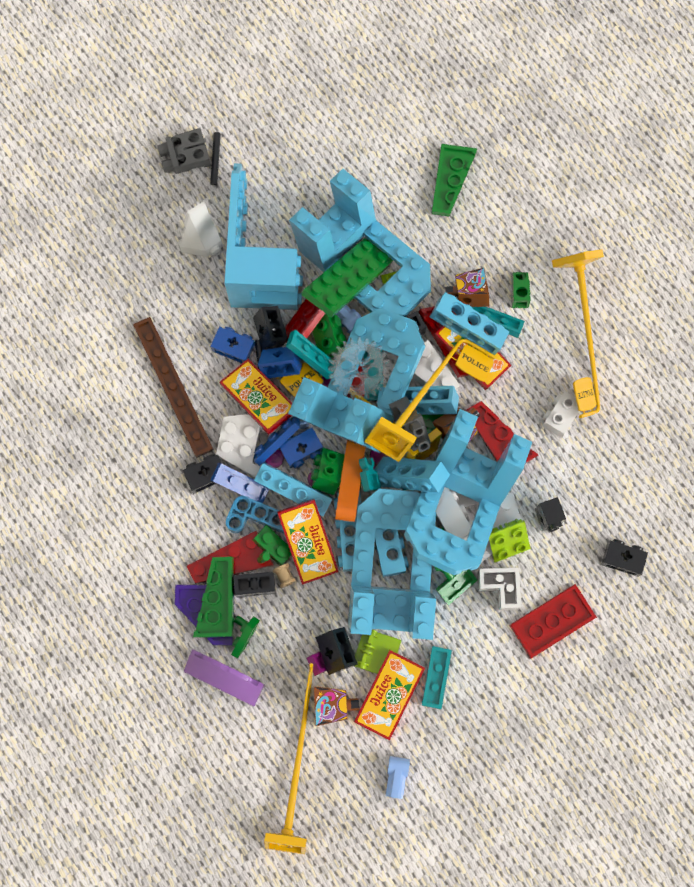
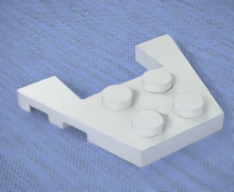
(238, 442)
(507, 512)

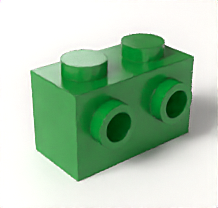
(329, 334)
(328, 471)

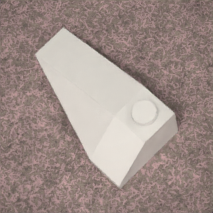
(200, 233)

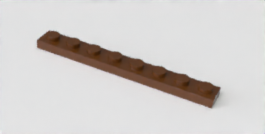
(173, 387)

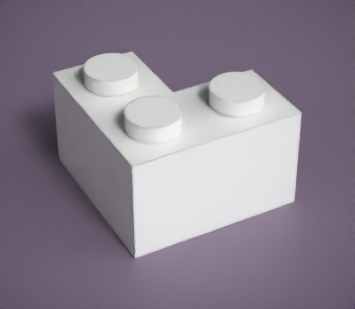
(504, 581)

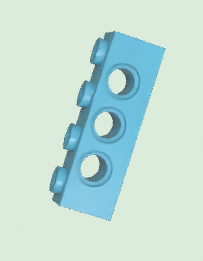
(459, 323)
(435, 401)
(412, 474)
(291, 487)
(345, 541)
(388, 566)

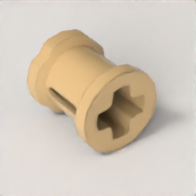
(284, 575)

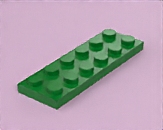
(347, 277)

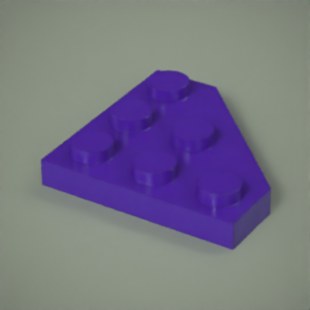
(189, 601)

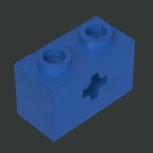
(238, 352)
(279, 362)
(306, 439)

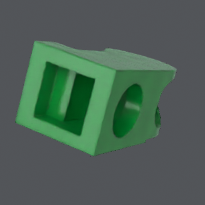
(520, 290)

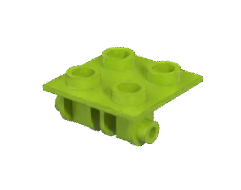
(509, 540)
(374, 649)

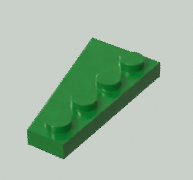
(451, 174)
(217, 608)

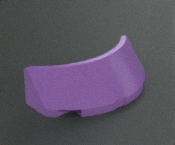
(223, 677)

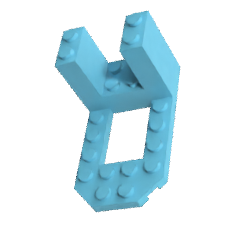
(343, 226)
(257, 274)
(355, 418)
(474, 478)
(382, 606)

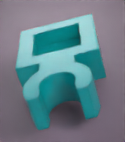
(369, 477)

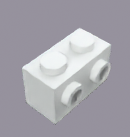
(561, 415)

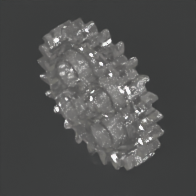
(350, 353)

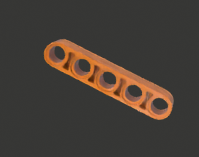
(350, 482)

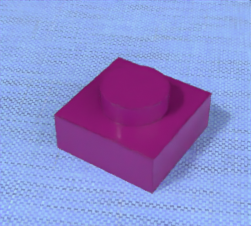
(318, 663)

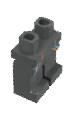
(186, 152)
(413, 425)

